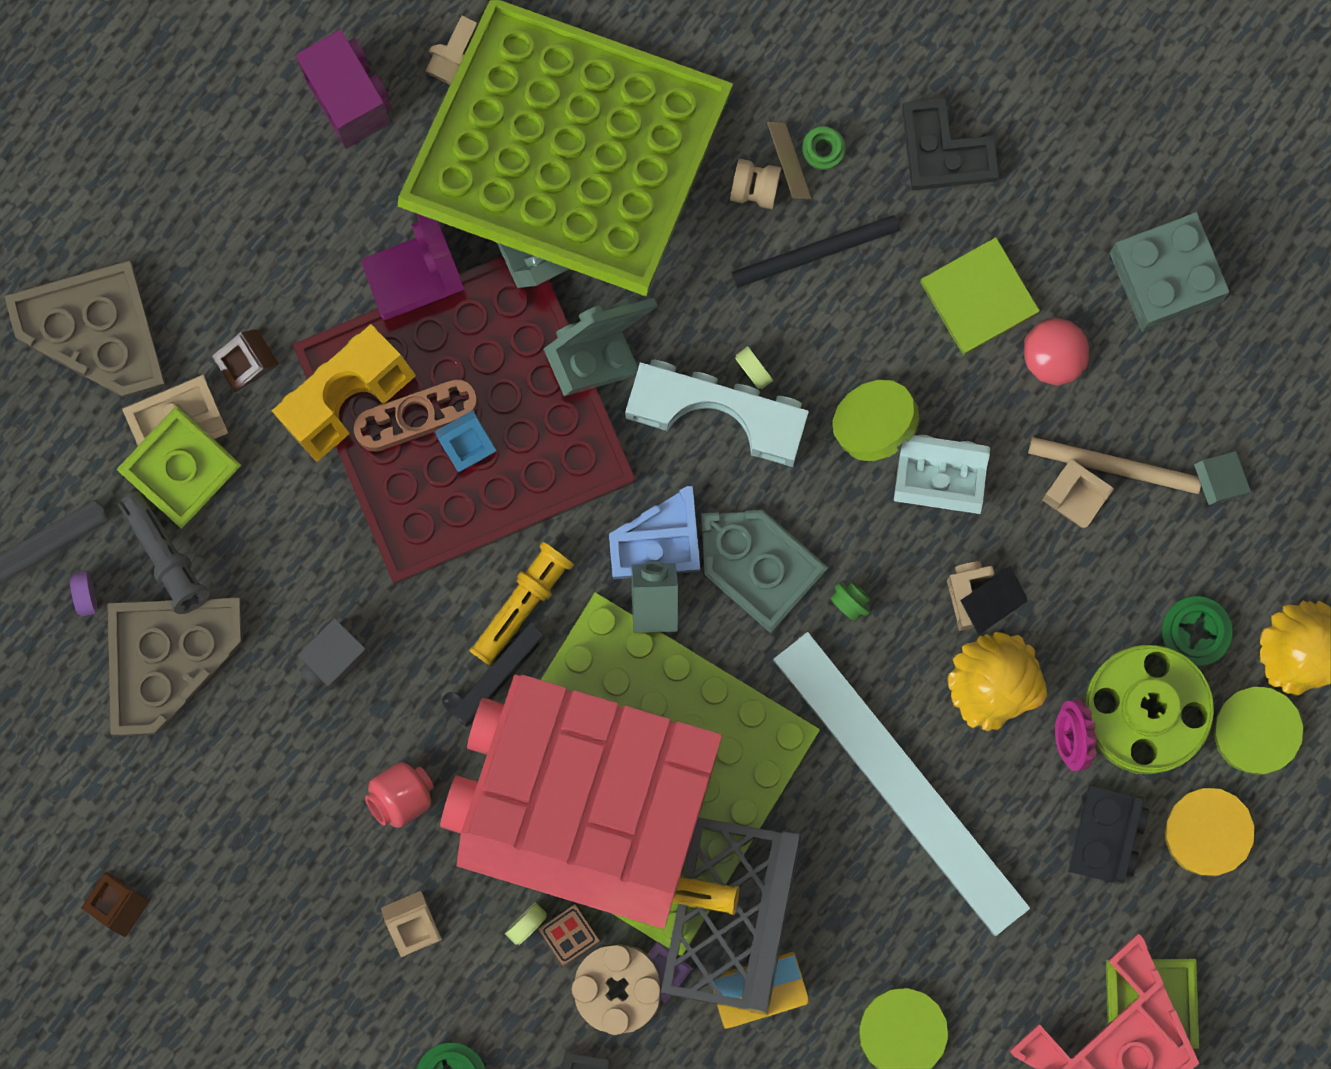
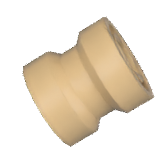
(755, 184)

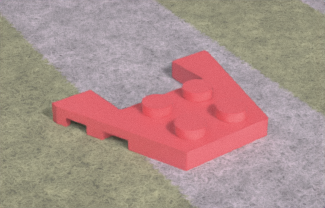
(1139, 1038)

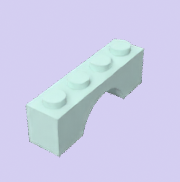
(664, 396)

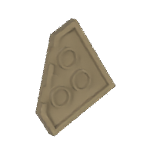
(92, 327)
(164, 658)

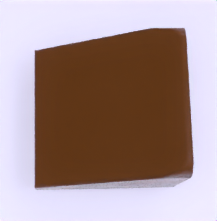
(245, 359)
(115, 904)

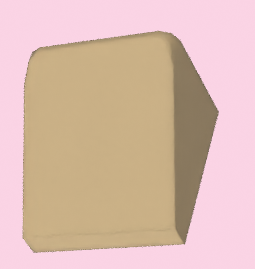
(411, 924)

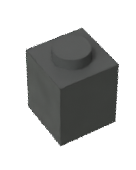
(331, 656)

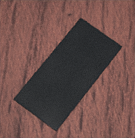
(994, 600)

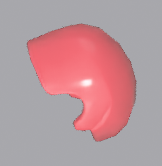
(1056, 351)

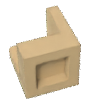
(1077, 494)

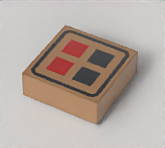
(569, 935)

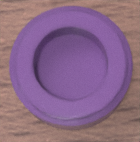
(83, 594)

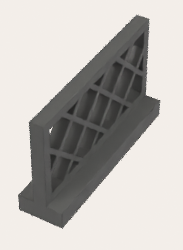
(769, 925)

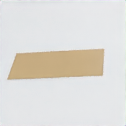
(789, 160)

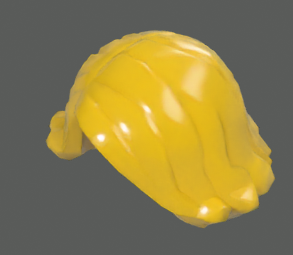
(1298, 648)
(996, 680)

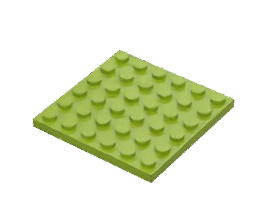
(566, 146)
(660, 676)

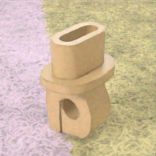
(447, 58)

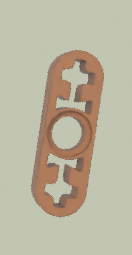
(388, 436)

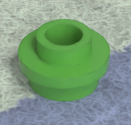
(827, 135)
(851, 600)

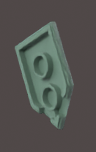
(758, 564)

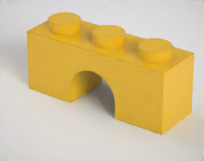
(361, 366)

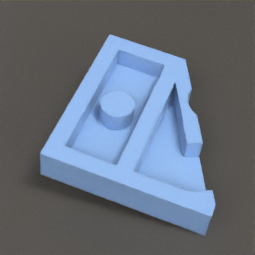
(660, 534)

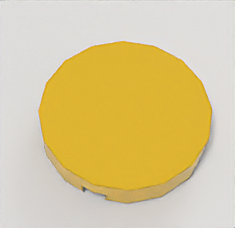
(1209, 832)

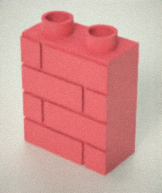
(582, 798)

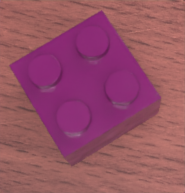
(339, 80)

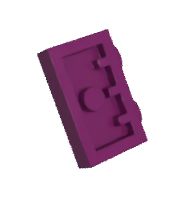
(412, 271)

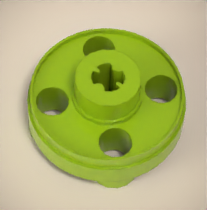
(1164, 732)

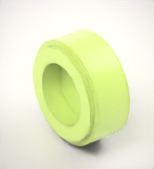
(753, 368)
(526, 924)

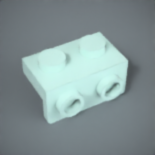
(942, 473)

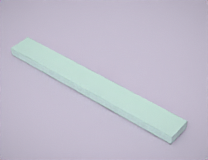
(901, 784)

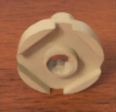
(591, 989)

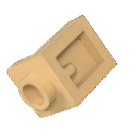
(960, 587)

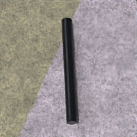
(815, 251)

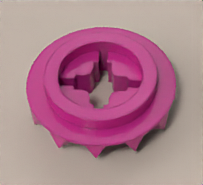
(1075, 735)

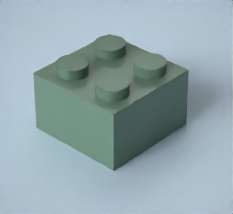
(1169, 272)

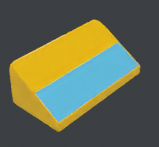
(787, 992)

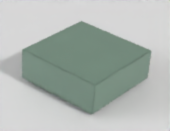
(1222, 478)

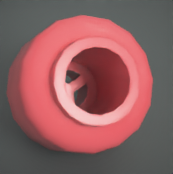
(399, 794)

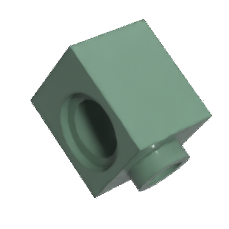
(654, 597)

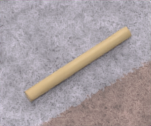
(1115, 465)

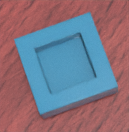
(465, 441)

